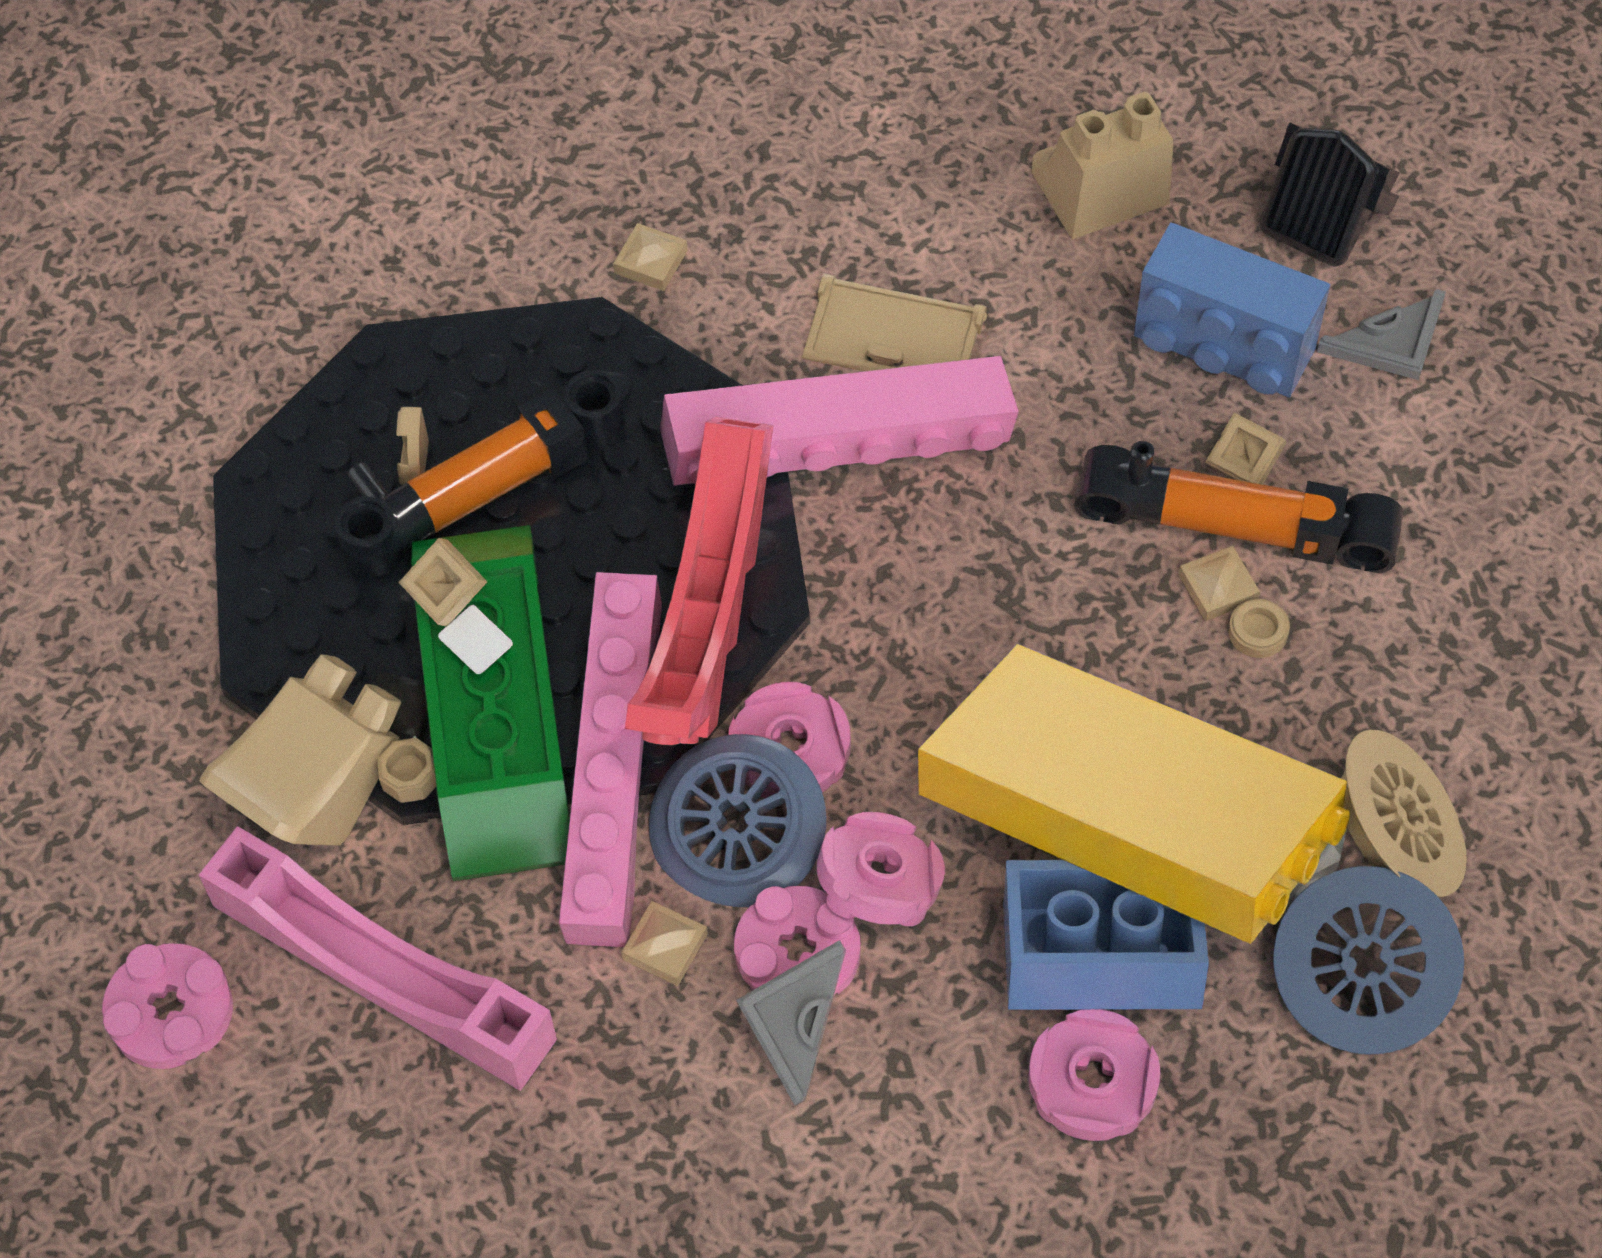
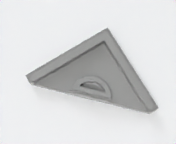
(1390, 340)
(792, 1016)

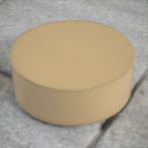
(1259, 628)

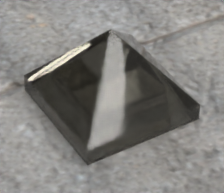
(413, 707)

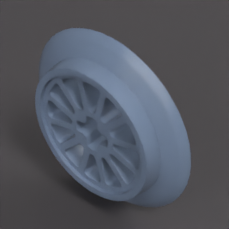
(790, 857)
(1345, 1028)

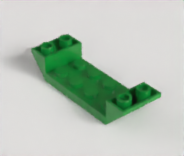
(496, 728)

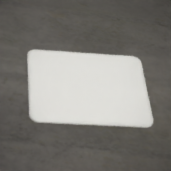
(475, 639)

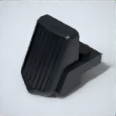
(1325, 193)

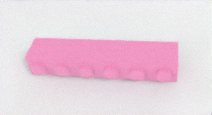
(852, 416)

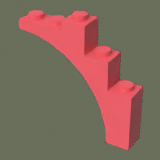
(686, 673)

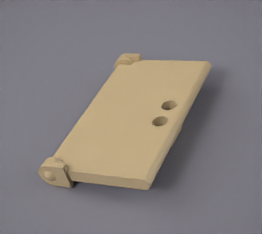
(889, 327)

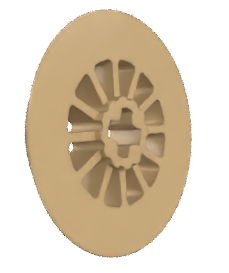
(1402, 813)

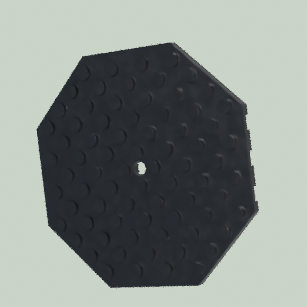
(278, 497)

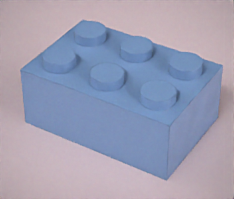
(1230, 310)
(1096, 943)

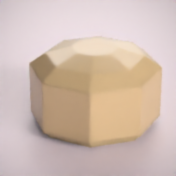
(407, 770)

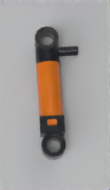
(545, 438)
(1311, 522)

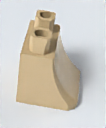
(1108, 167)
(308, 757)

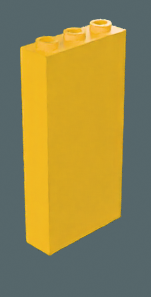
(1135, 792)

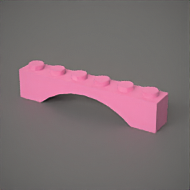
(608, 763)
(451, 1005)

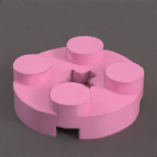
(808, 716)
(874, 896)
(789, 913)
(150, 975)
(1088, 1111)

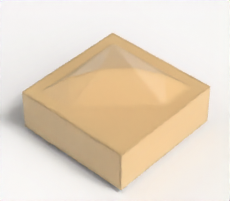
(650, 257)
(1245, 451)
(442, 582)
(1218, 582)
(664, 943)

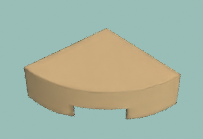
(415, 443)

